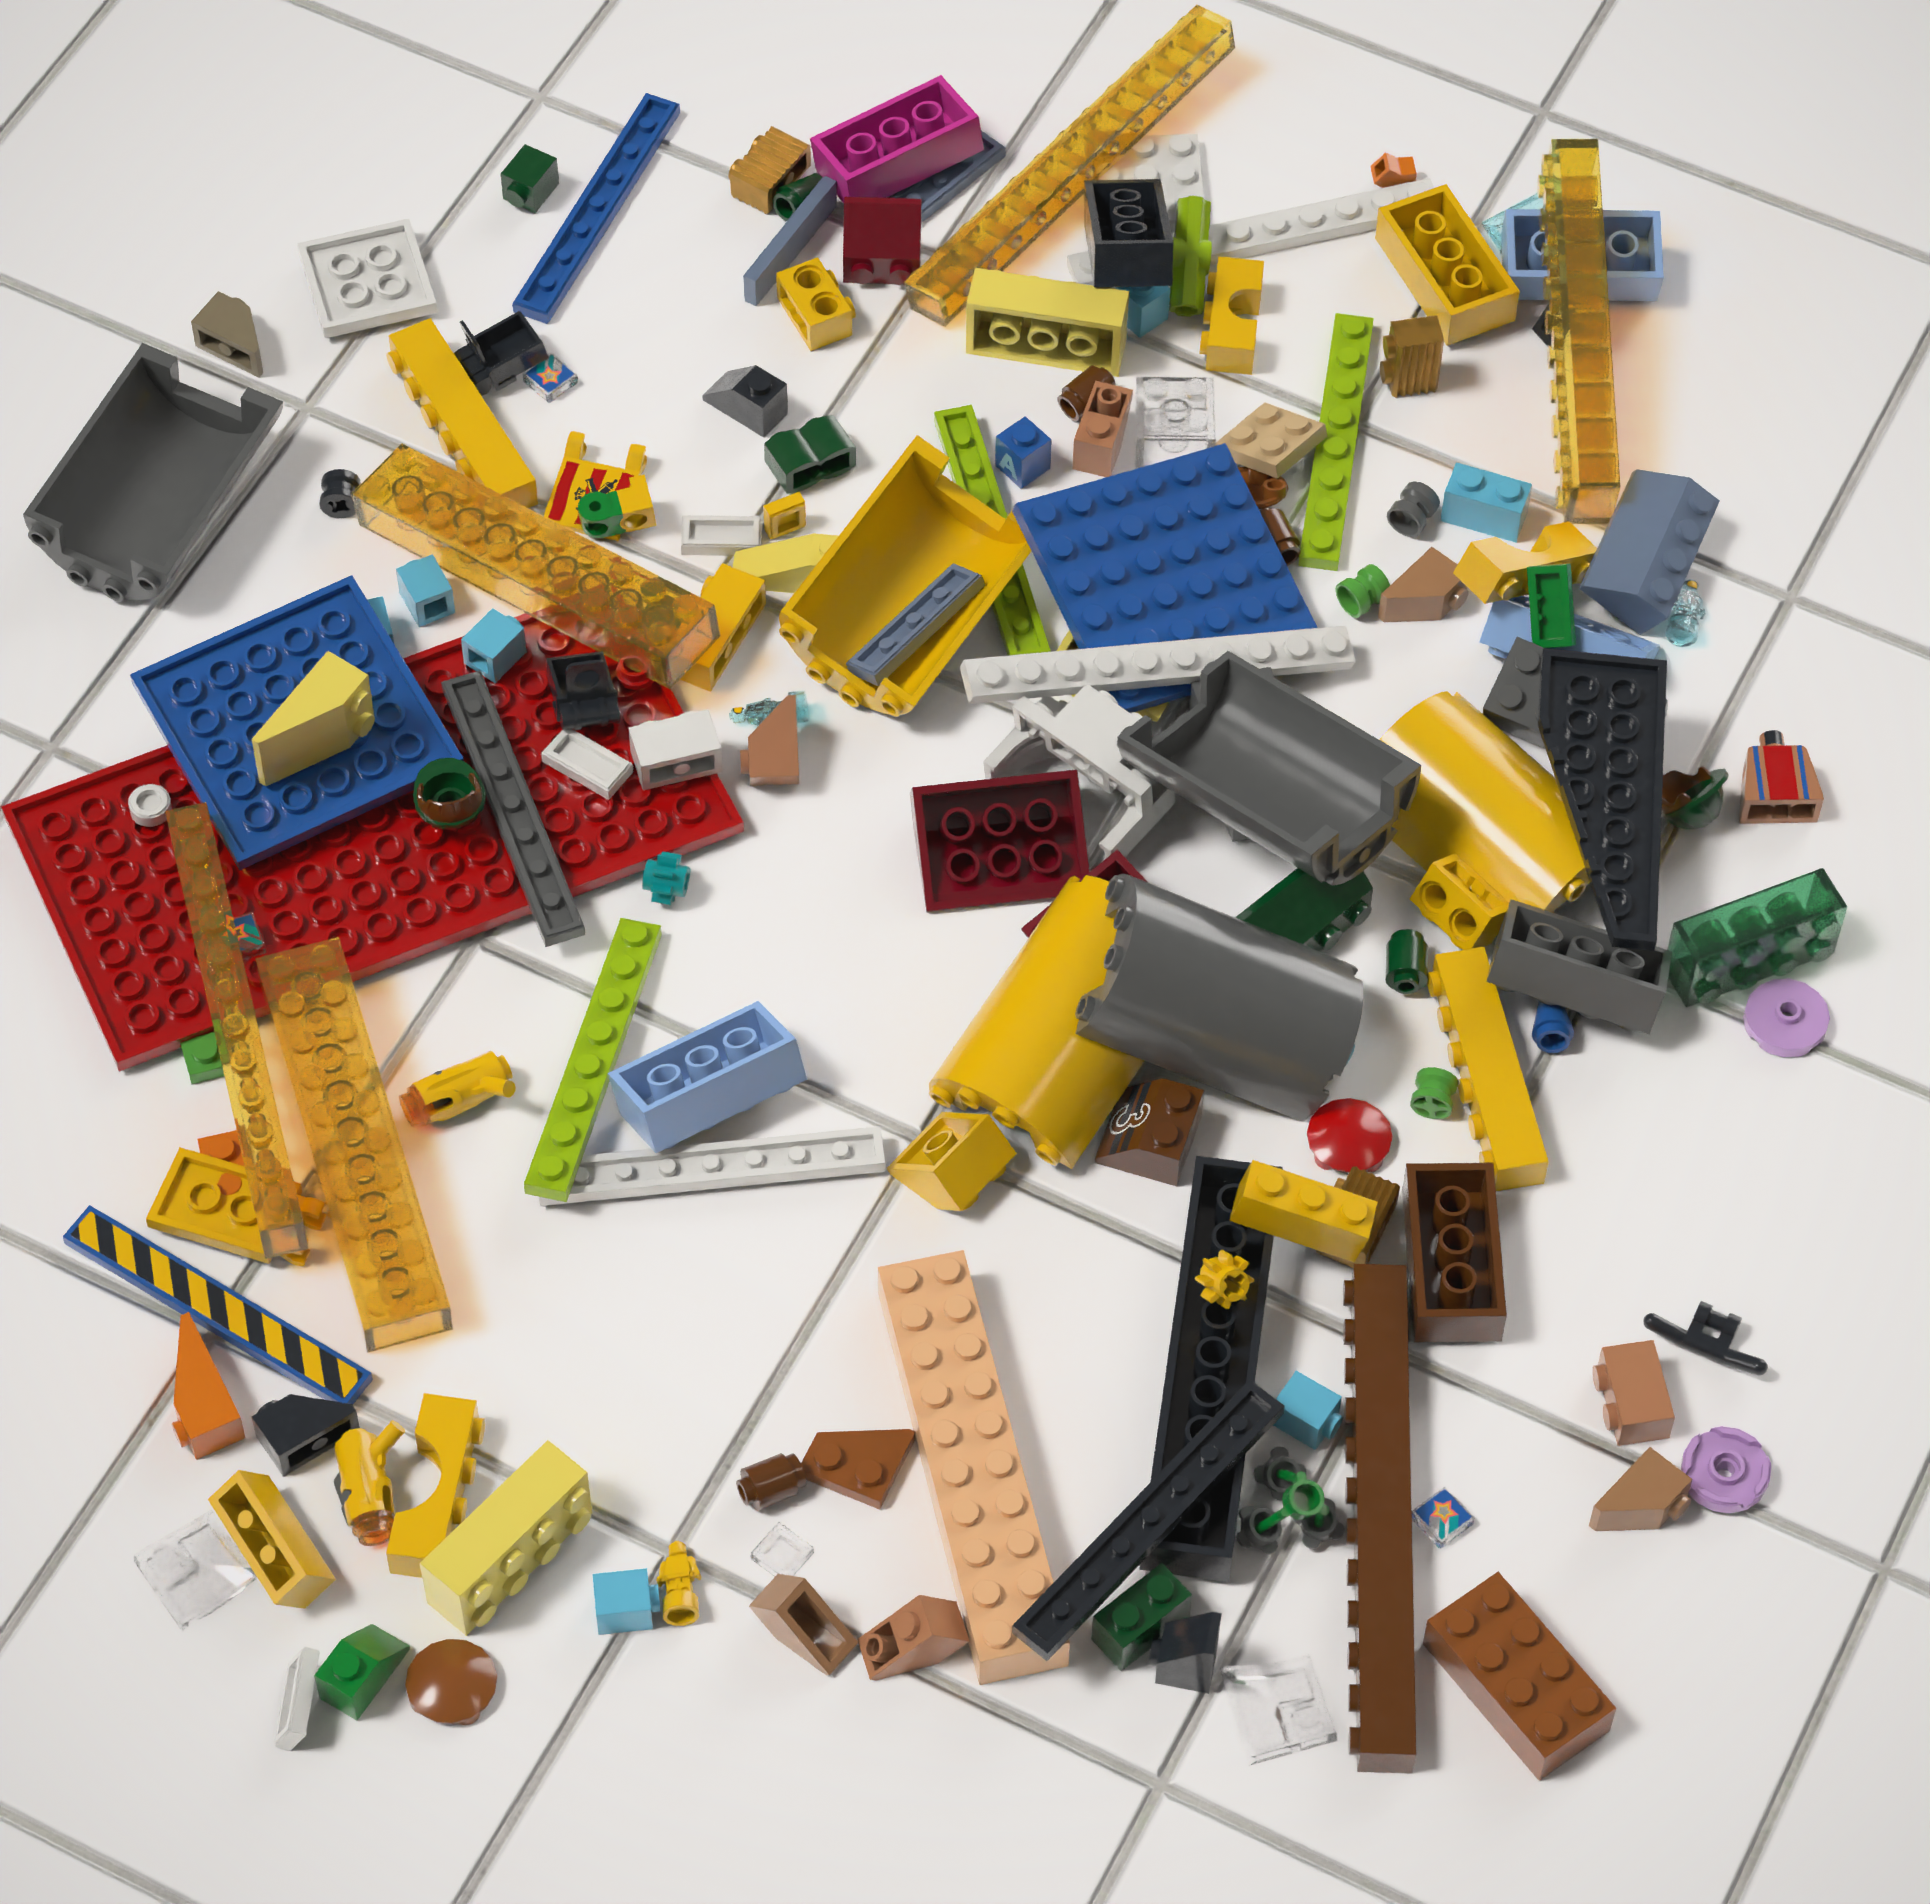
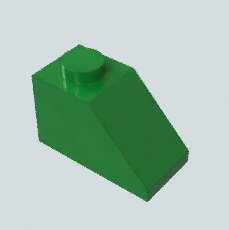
(359, 1669)

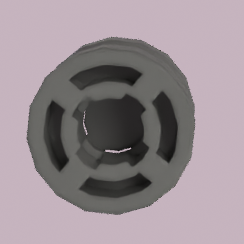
(1415, 505)

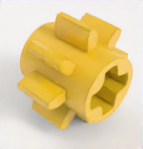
(1224, 1279)

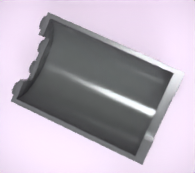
(145, 478)
(1279, 770)
(1222, 1000)

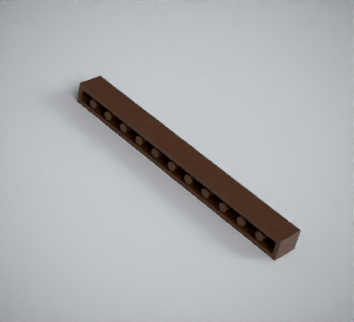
(1381, 1520)

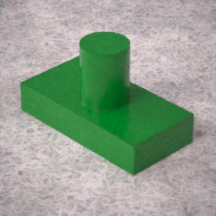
(1551, 605)

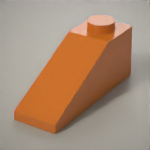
(201, 1399)

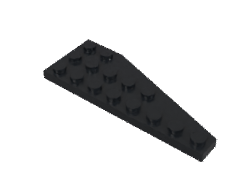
(1607, 753)

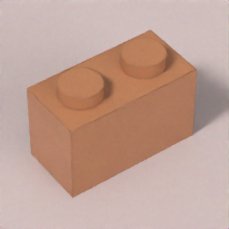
(1634, 1393)

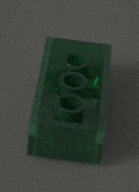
(1755, 937)

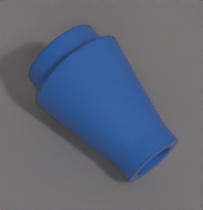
(1552, 1028)

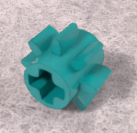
(666, 878)

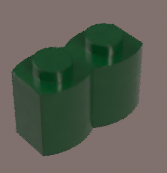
(809, 453)

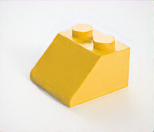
(953, 1160)

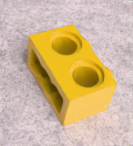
(815, 303)
(1464, 900)

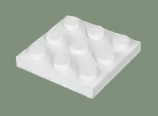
(1168, 158)
(367, 278)

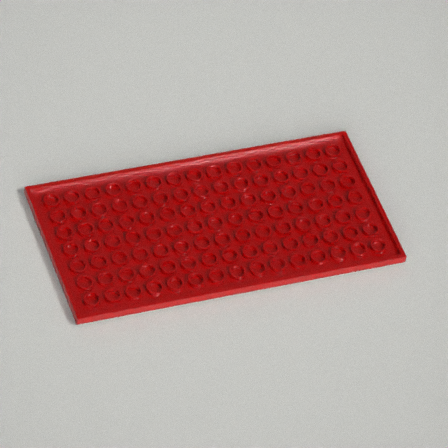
(374, 881)

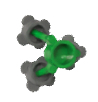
(1300, 1499)

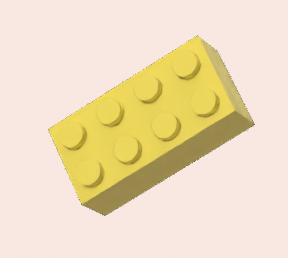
(1046, 321)
(507, 1538)

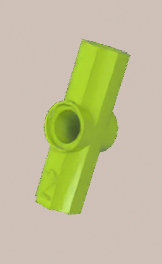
(1190, 256)

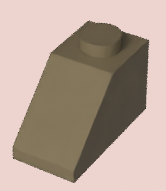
(228, 332)

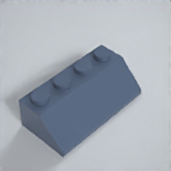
(1649, 547)

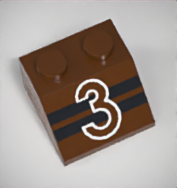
(1152, 1130)

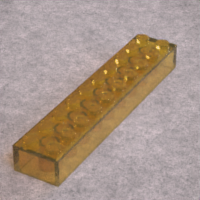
(1579, 332)
(537, 565)
(354, 1145)

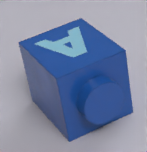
(1023, 452)

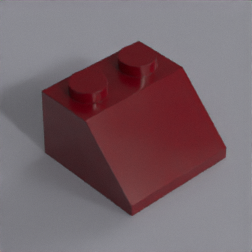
(881, 239)

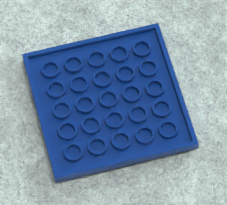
(1162, 560)
(229, 686)

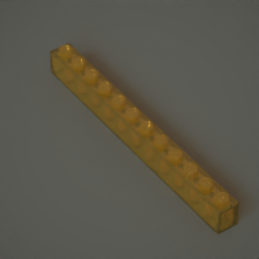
(1077, 154)
(236, 1032)

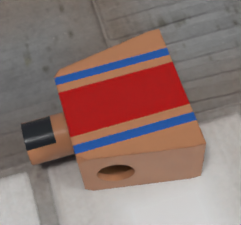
(1779, 783)

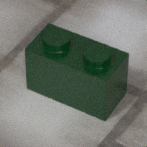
(1138, 1615)

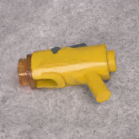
(457, 1089)
(363, 1482)

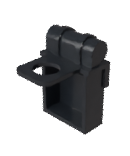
(500, 352)
(582, 691)

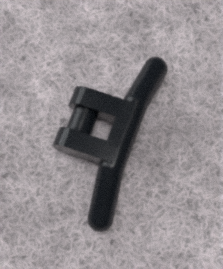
(1706, 1345)

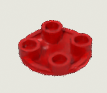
(1349, 1135)

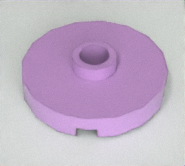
(1786, 1034)
(1734, 1452)

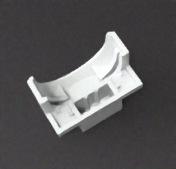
(1086, 739)

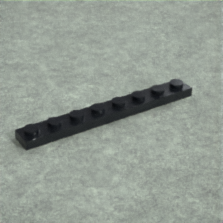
(1147, 1520)

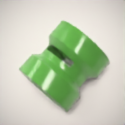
(1361, 592)

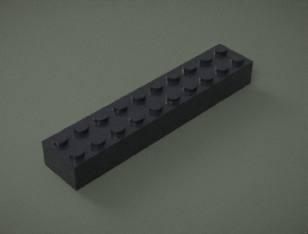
(1207, 1364)

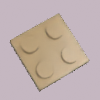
(1273, 439)

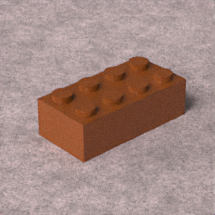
(1519, 1675)

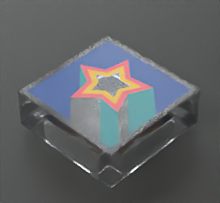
(550, 378)
(249, 936)
(1442, 1517)

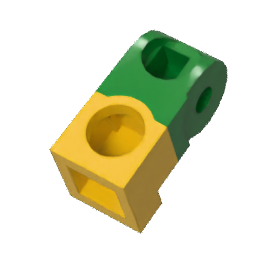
(617, 510)

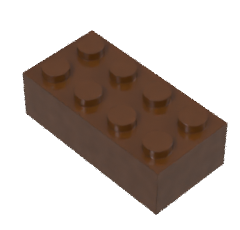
(1453, 1252)

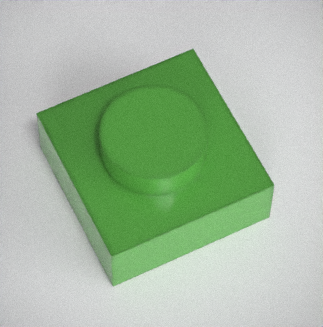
(202, 1058)

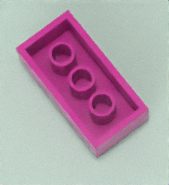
(898, 141)

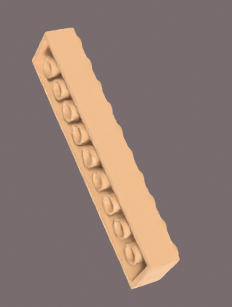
(968, 1458)

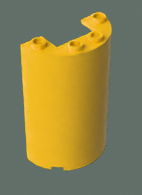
(882, 561)
(1485, 804)
(1023, 1043)

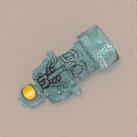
(1682, 625)
(758, 711)

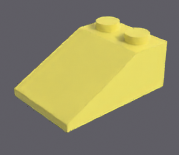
(315, 720)

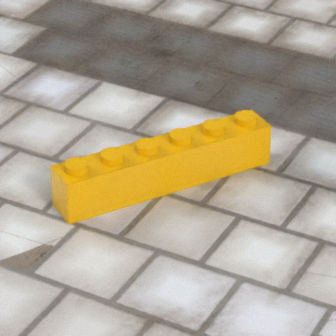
(458, 412)
(1488, 1068)

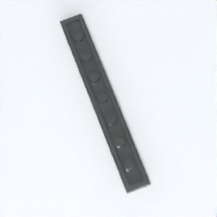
(513, 809)

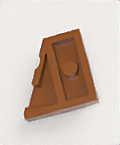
(858, 1462)

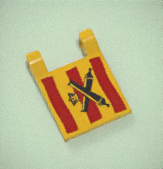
(581, 477)

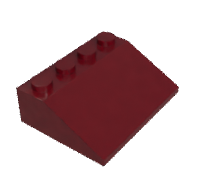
(998, 839)

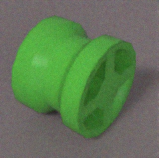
(1434, 1093)

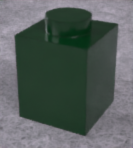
(529, 178)

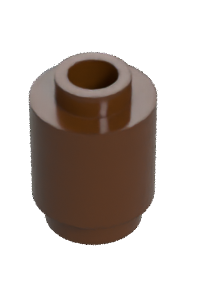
(1077, 392)
(1282, 534)
(771, 1481)

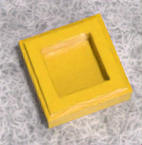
(784, 515)

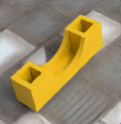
(1499, 570)
(446, 1437)

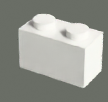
(675, 749)

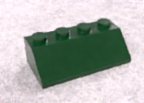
(1311, 910)

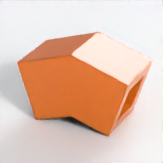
(1393, 170)

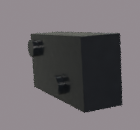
(1128, 233)

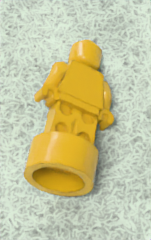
(677, 1574)

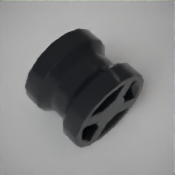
(337, 491)

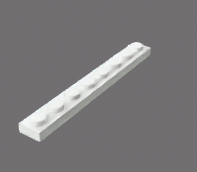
(727, 1164)

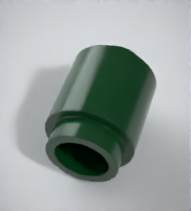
(1406, 961)

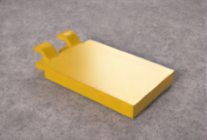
(195, 1209)

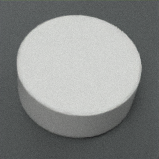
(149, 804)

